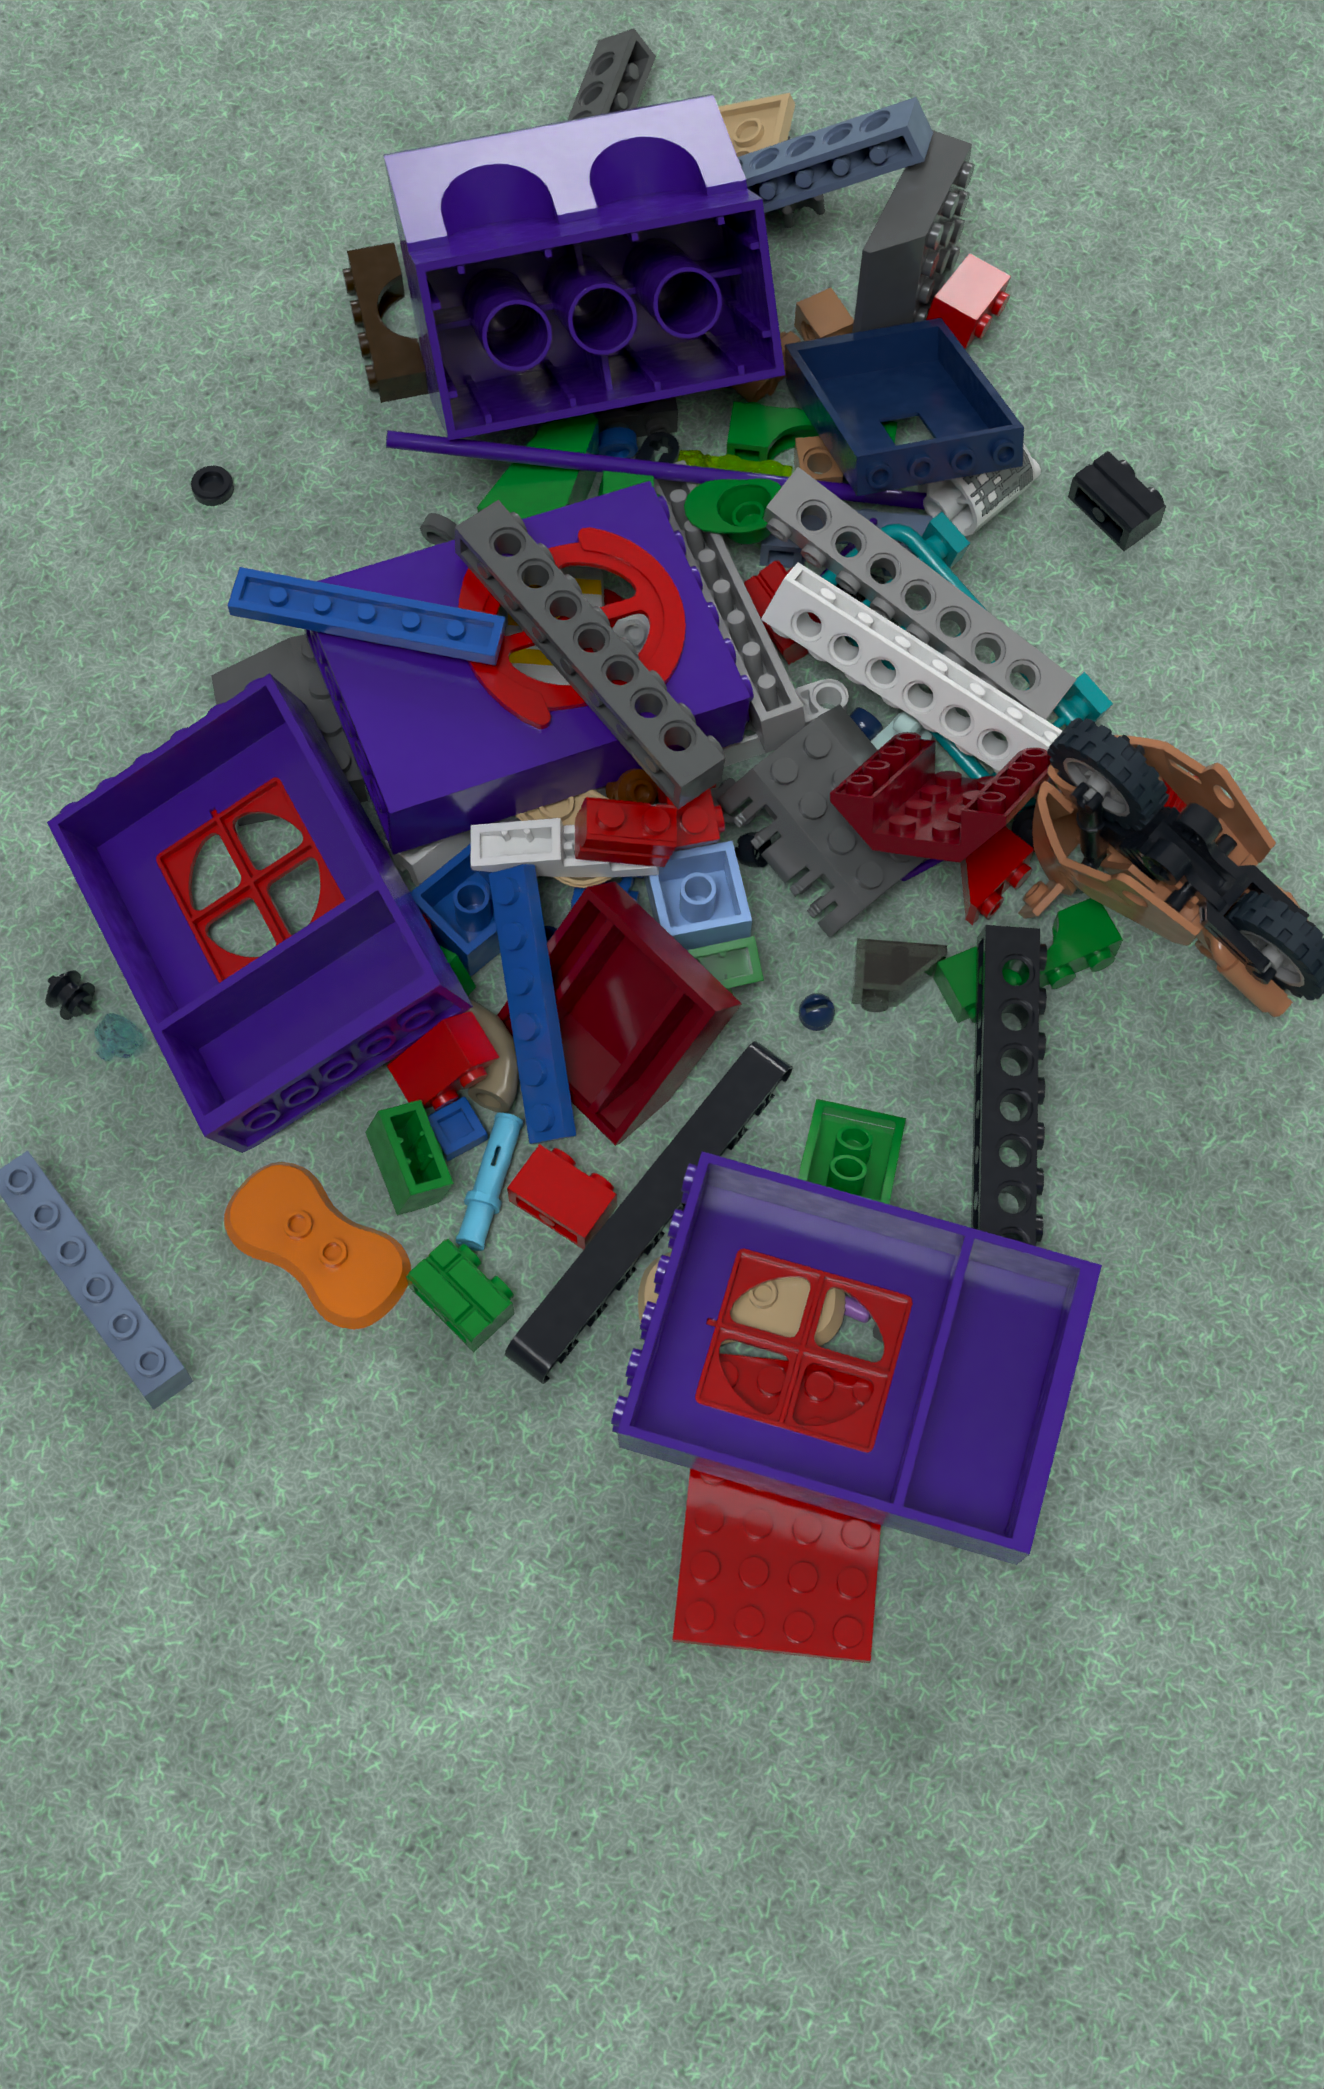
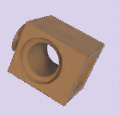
(822, 316)
(813, 456)

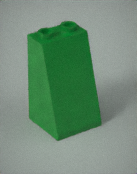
(540, 489)

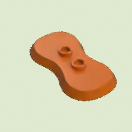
(343, 1266)

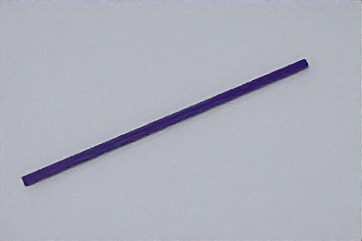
(602, 463)

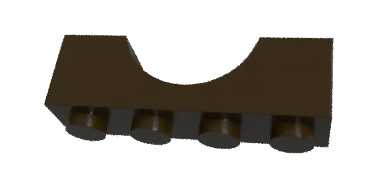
(395, 359)

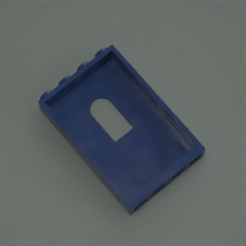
(896, 374)

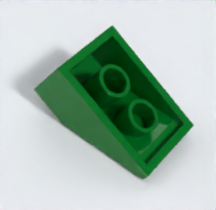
(852, 1153)

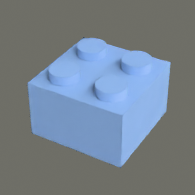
(701, 896)

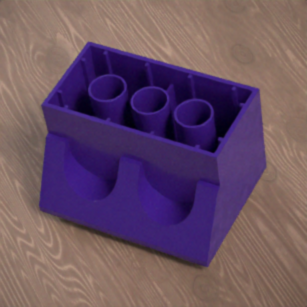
(584, 266)

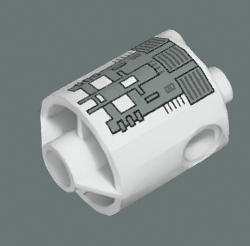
(978, 498)

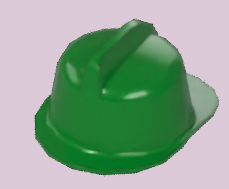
(732, 508)

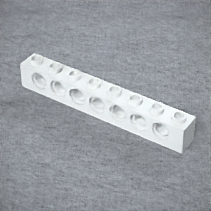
(913, 662)

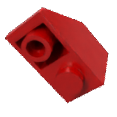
(991, 871)

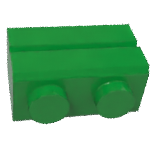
(461, 1293)

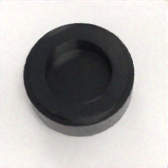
(212, 485)

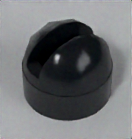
(745, 851)

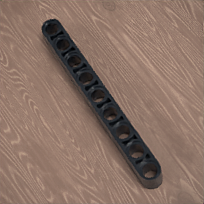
(640, 1218)

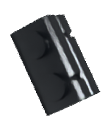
(1117, 500)

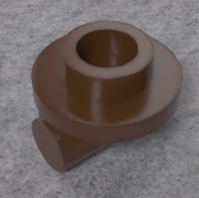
(633, 786)

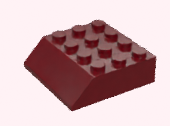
(628, 1009)

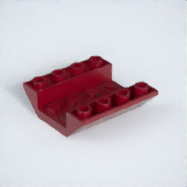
(941, 816)

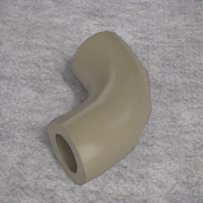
(501, 1085)

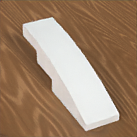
(543, 844)

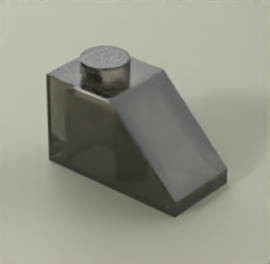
(891, 971)

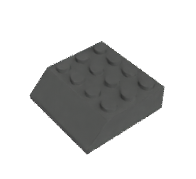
(915, 238)

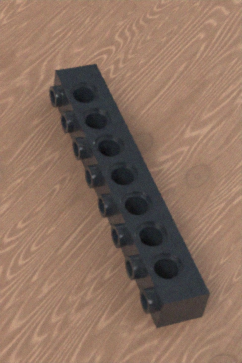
(1020, 951)

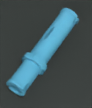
(484, 1198)

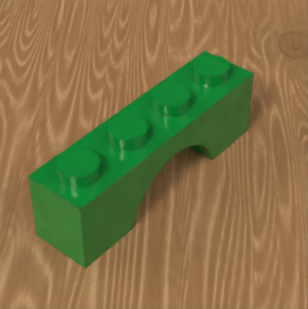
(767, 431)
(1081, 939)

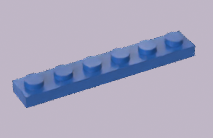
(367, 616)
(532, 1004)

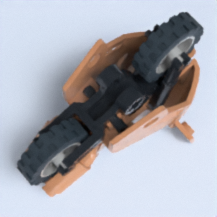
(1170, 868)

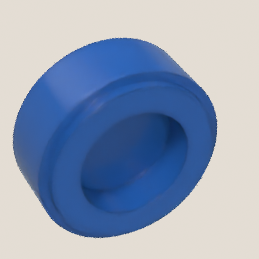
(618, 442)

